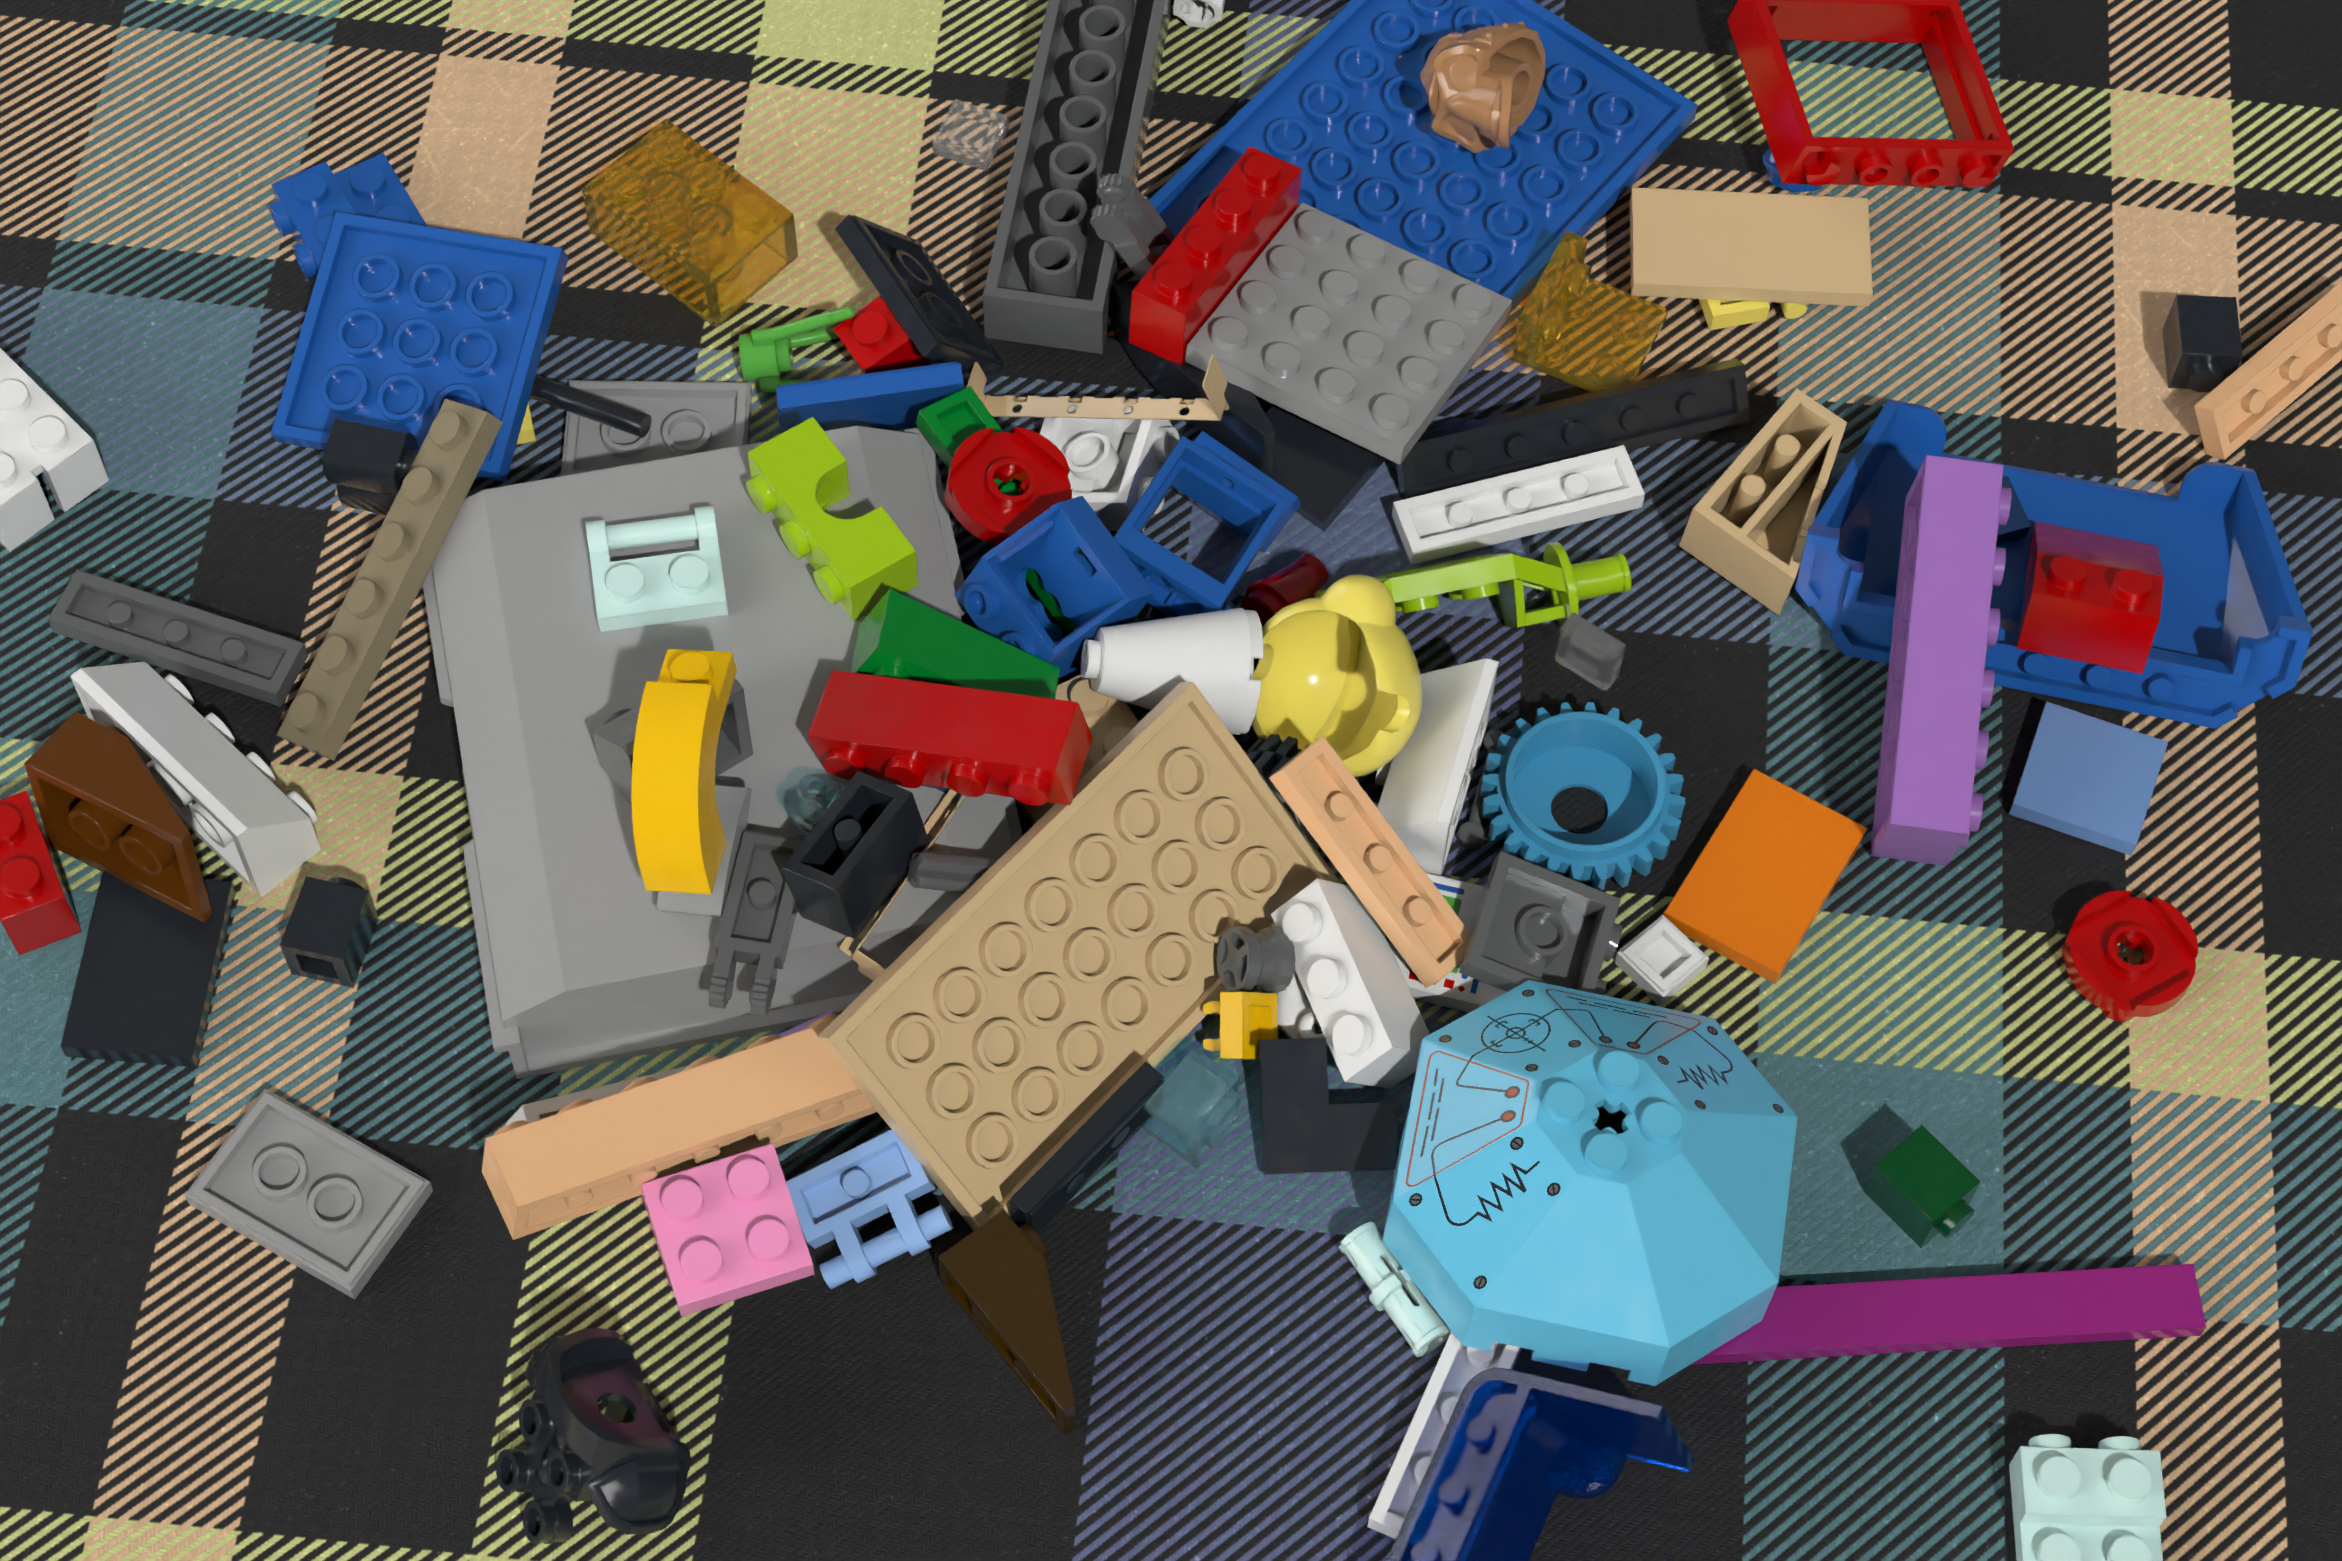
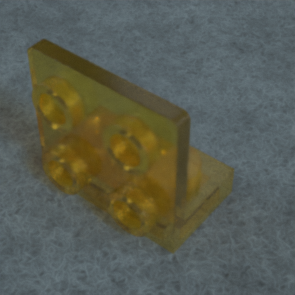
(1583, 326)

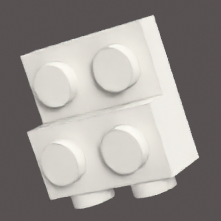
(1112, 459)

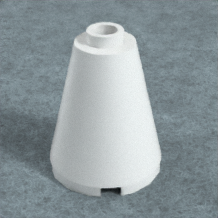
(1151, 657)

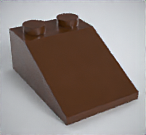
(113, 814)

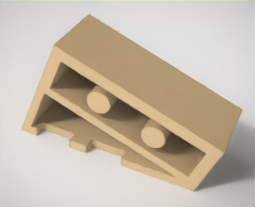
(1761, 507)

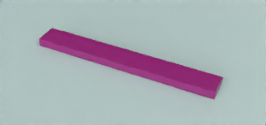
(1971, 1313)

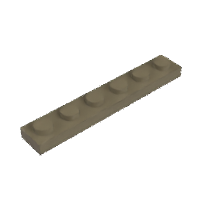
(389, 579)

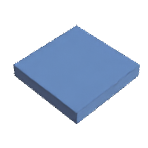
(2088, 778)

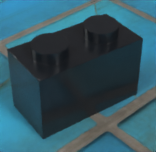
(855, 854)

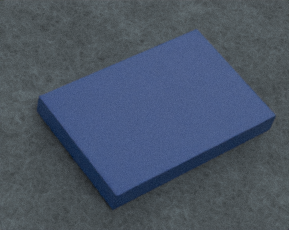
(868, 400)

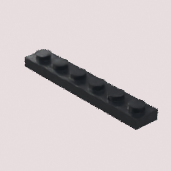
(1579, 425)

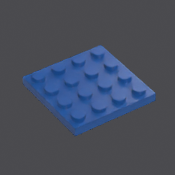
(416, 321)

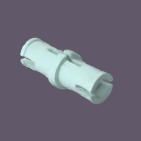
(1394, 1290)

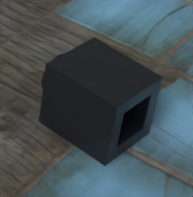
(2201, 342)
(329, 930)

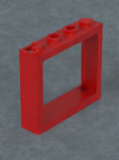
(1939, 26)

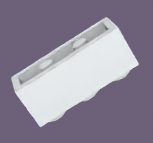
(1353, 984)

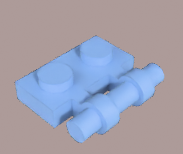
(857, 1189)

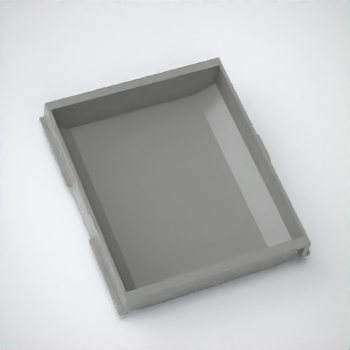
(560, 911)

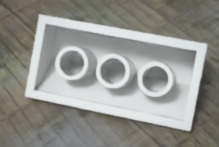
(206, 779)

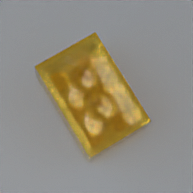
(690, 222)

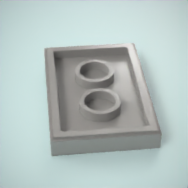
(684, 422)
(309, 1193)

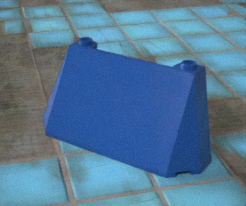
(2228, 596)

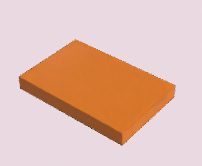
(1764, 875)

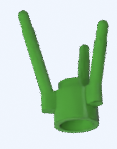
(769, 350)

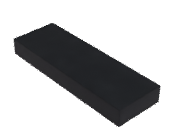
(1086, 1151)

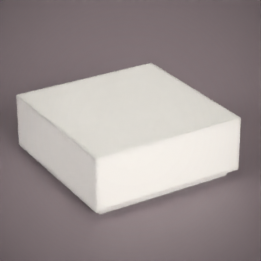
(1661, 960)

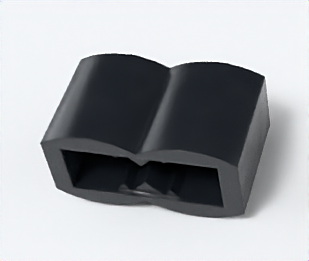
(368, 463)

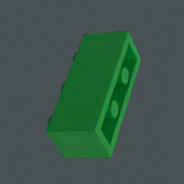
(924, 645)

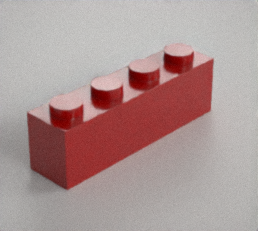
(1212, 253)
(951, 737)

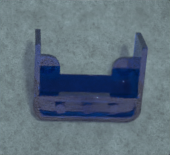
(1510, 1454)

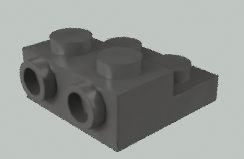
(1540, 929)

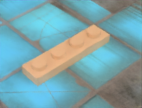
(2272, 377)
(1373, 861)

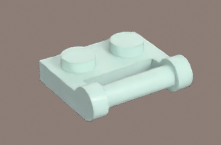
(658, 586)

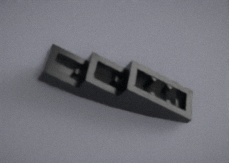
(1241, 428)

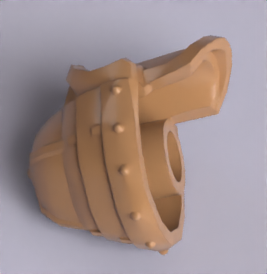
(1484, 83)

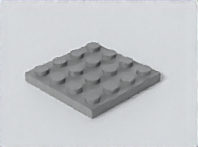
(1350, 332)

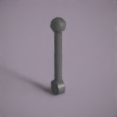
(1471, 832)

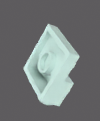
(2087, 1501)

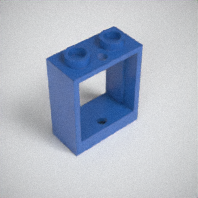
(1203, 476)

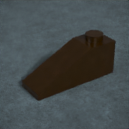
(1007, 1293)

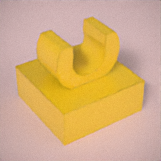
(1243, 1022)

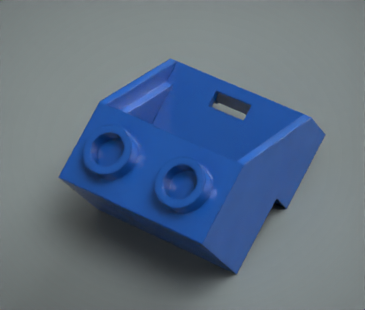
(1091, 587)

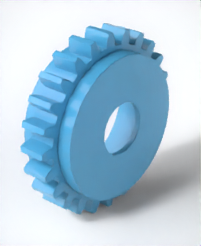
(1591, 754)

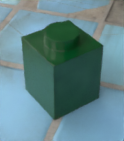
(1923, 1188)

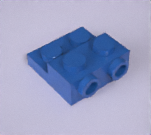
(312, 197)

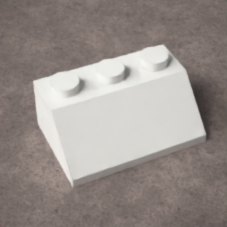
(1435, 767)

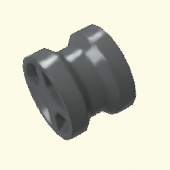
(1255, 959)

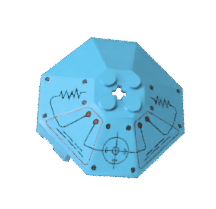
(1582, 1236)

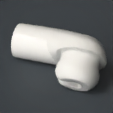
(1295, 1013)

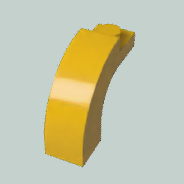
(674, 772)

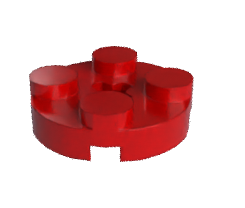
(1004, 455)
(2118, 986)

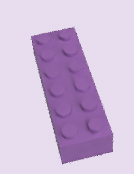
(1939, 661)

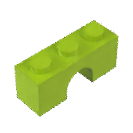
(852, 559)

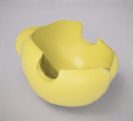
(1340, 674)

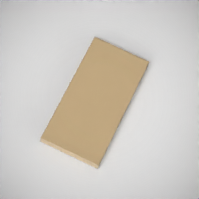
(1750, 247)

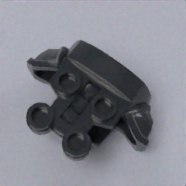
(619, 1460)

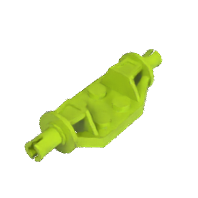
(1506, 578)

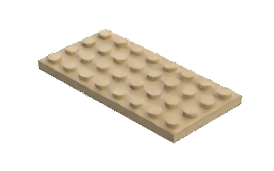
(1074, 956)

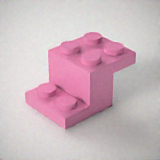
(727, 1229)

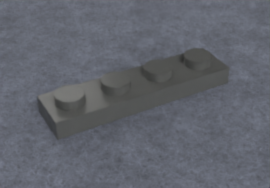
(178, 637)

